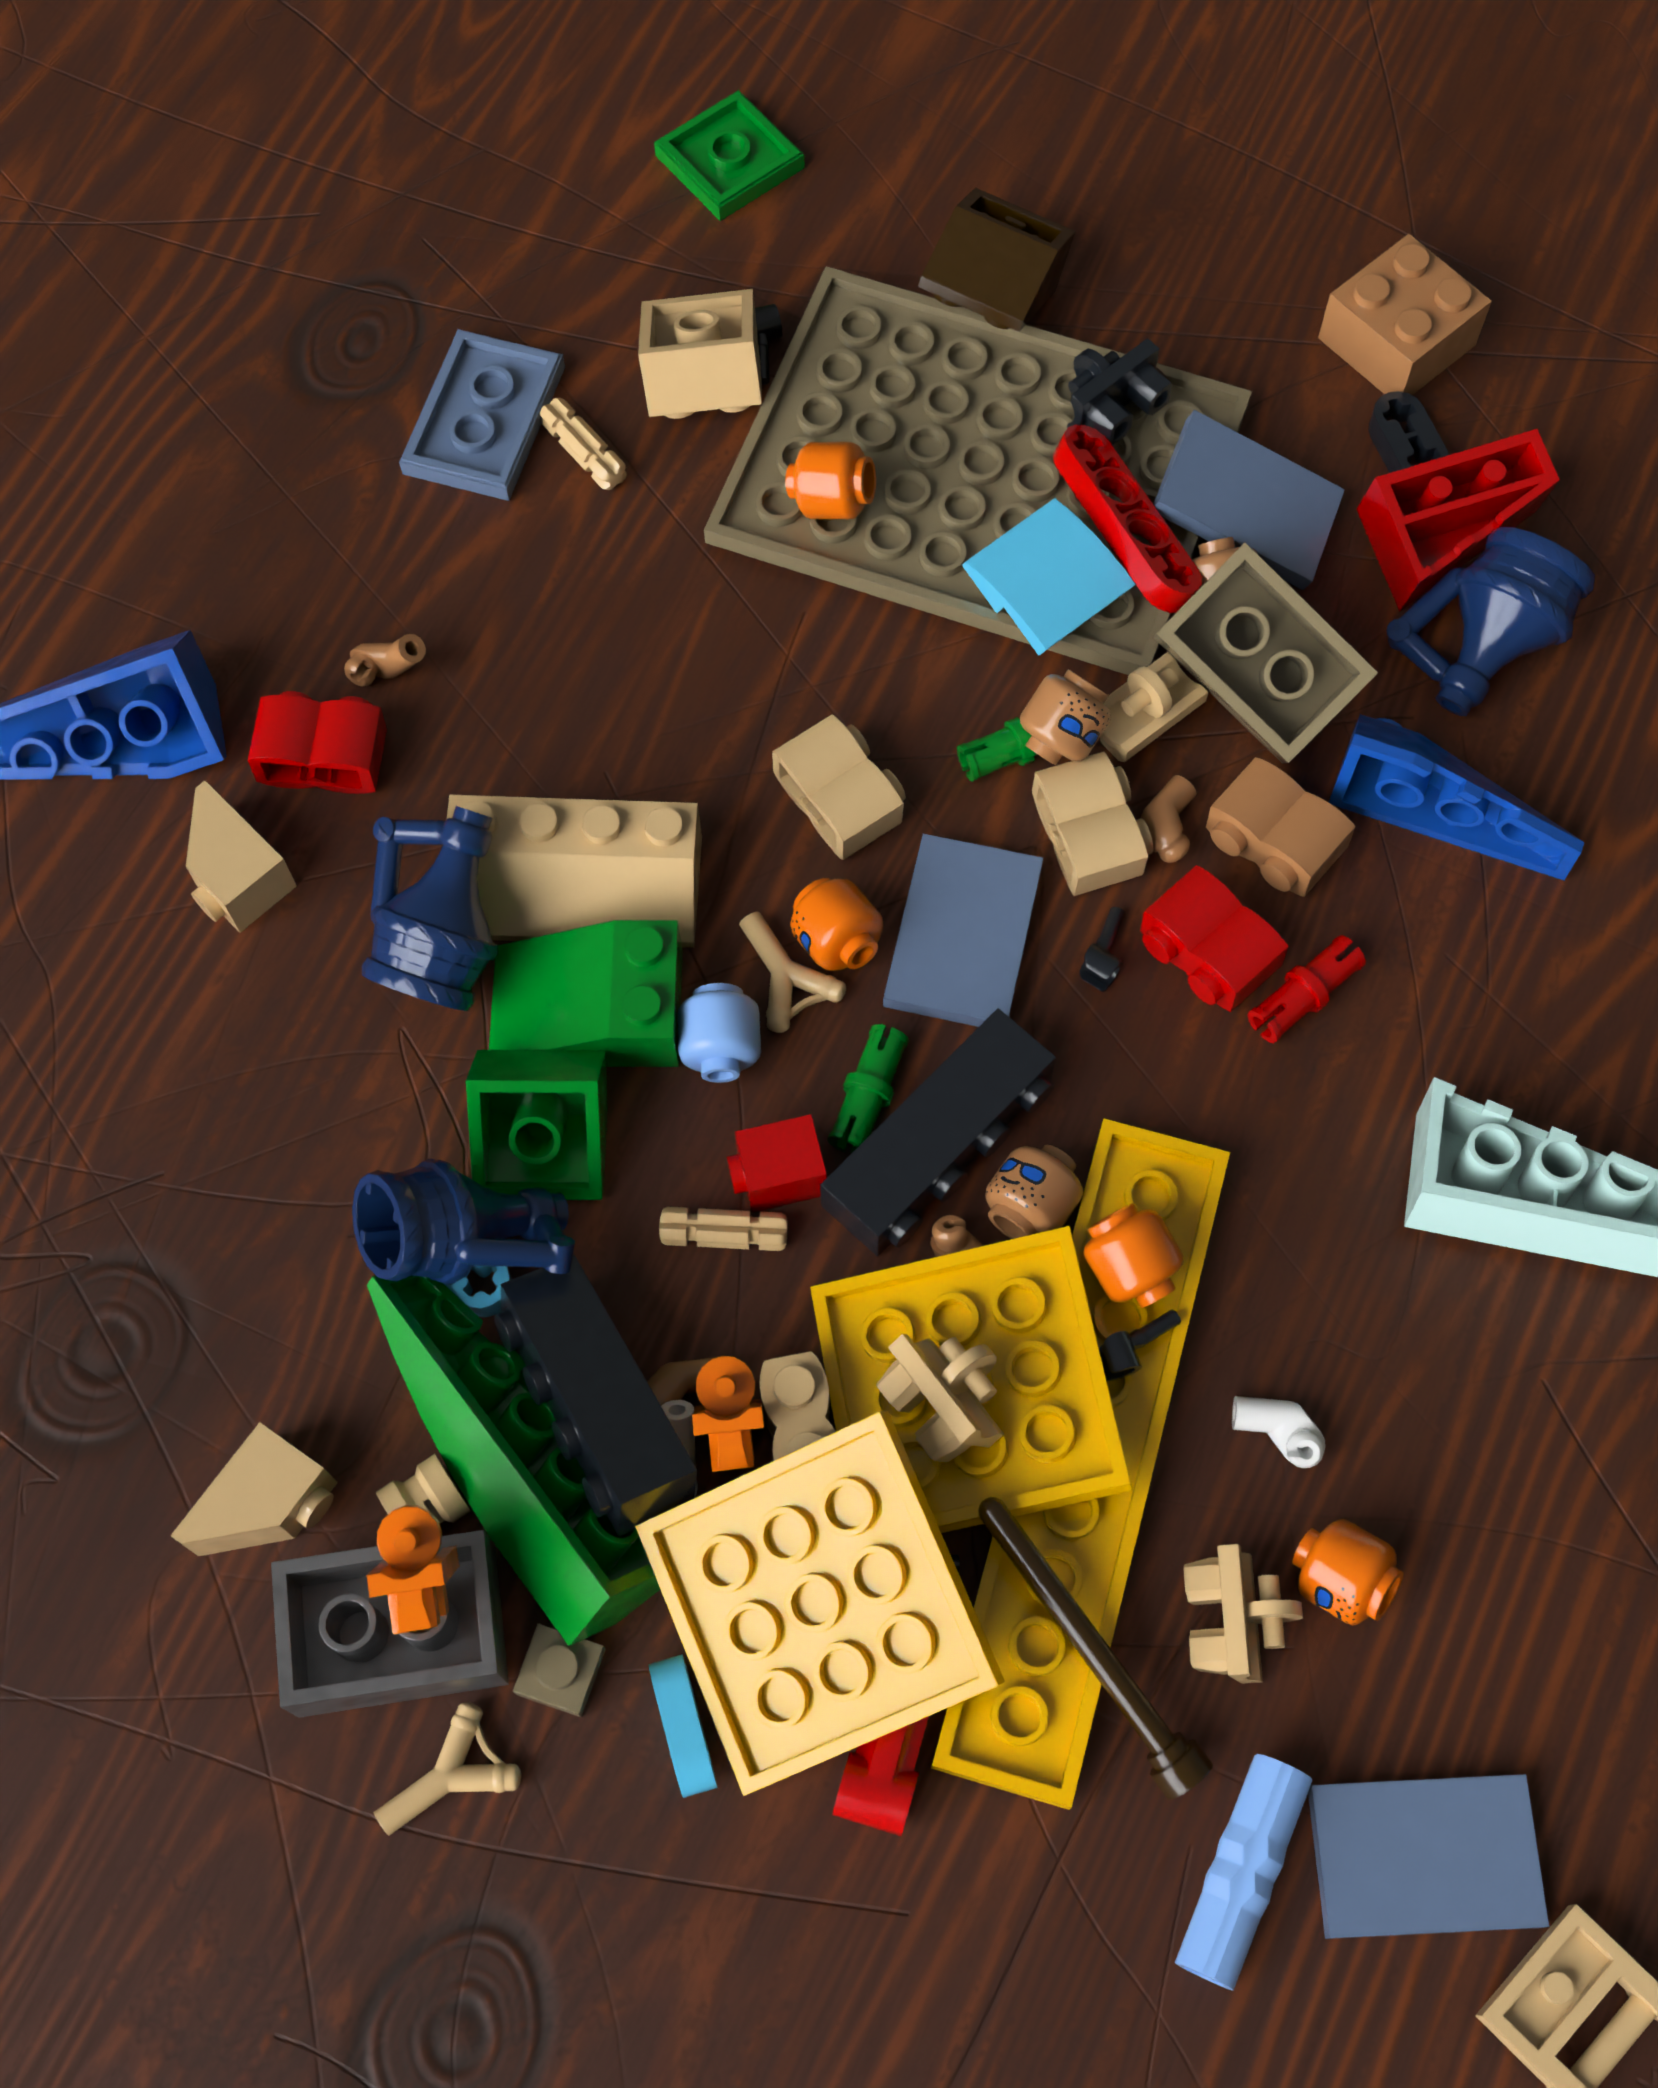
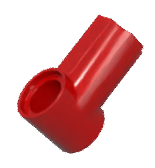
(881, 1780)

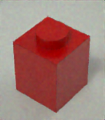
(777, 1163)

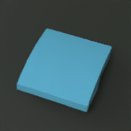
(1048, 575)

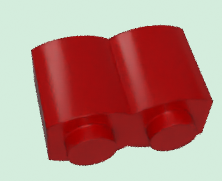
(317, 743)
(1212, 939)

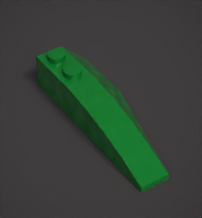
(509, 1460)

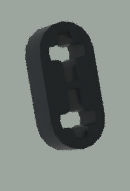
(1399, 446)

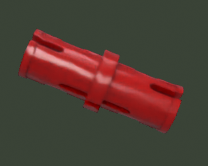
(1306, 988)

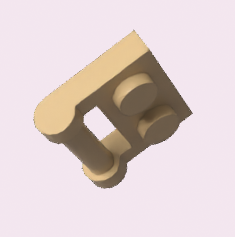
(1558, 1990)

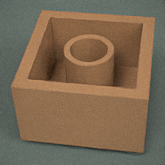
(1404, 318)

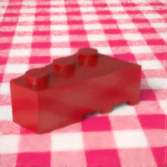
(1445, 508)

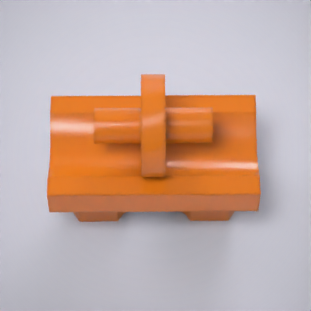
(727, 1412)
(413, 1569)

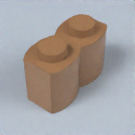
(1279, 827)

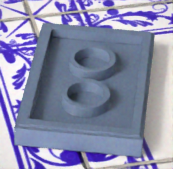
(482, 415)
(1241, 490)
(962, 931)
(1427, 1856)

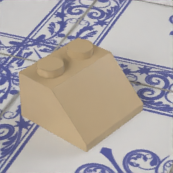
(700, 354)

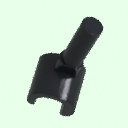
(768, 328)
(1099, 965)
(1119, 1349)

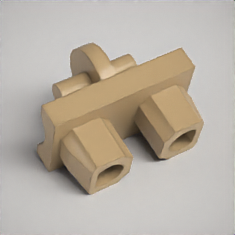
(1149, 706)
(952, 1388)
(1236, 1646)

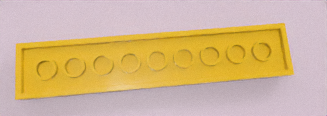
(1038, 1722)

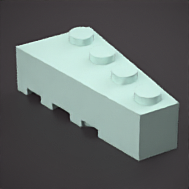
(1526, 1187)

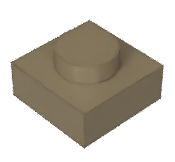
(557, 1672)

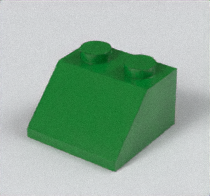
(538, 1121)

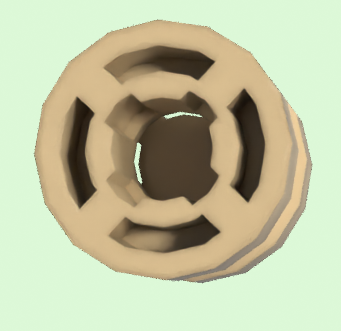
(428, 1488)

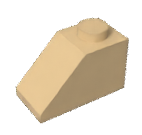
(232, 863)
(258, 1498)

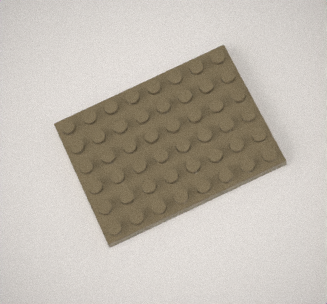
(959, 450)

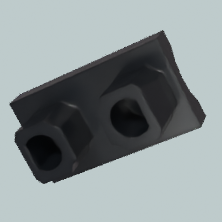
(1111, 382)

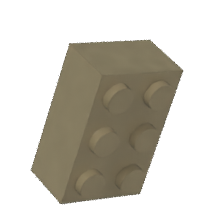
(1265, 654)

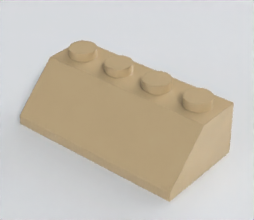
(586, 863)

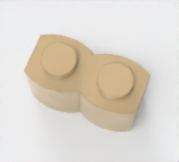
(839, 786)
(1091, 823)
(795, 1401)

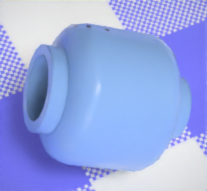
(719, 1032)

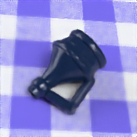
(1510, 603)
(434, 933)
(444, 1223)

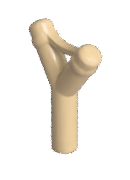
(787, 974)
(451, 1774)

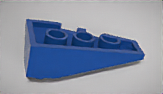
(125, 716)
(1427, 790)

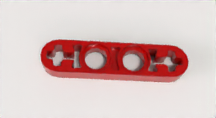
(1161, 570)

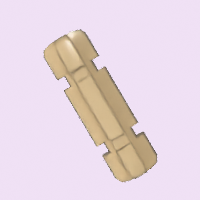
(583, 443)
(723, 1228)

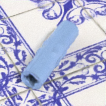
(1244, 1871)

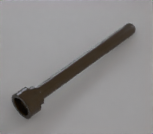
(1175, 1761)

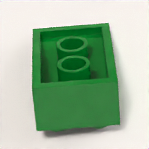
(592, 990)

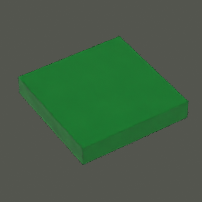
(729, 155)

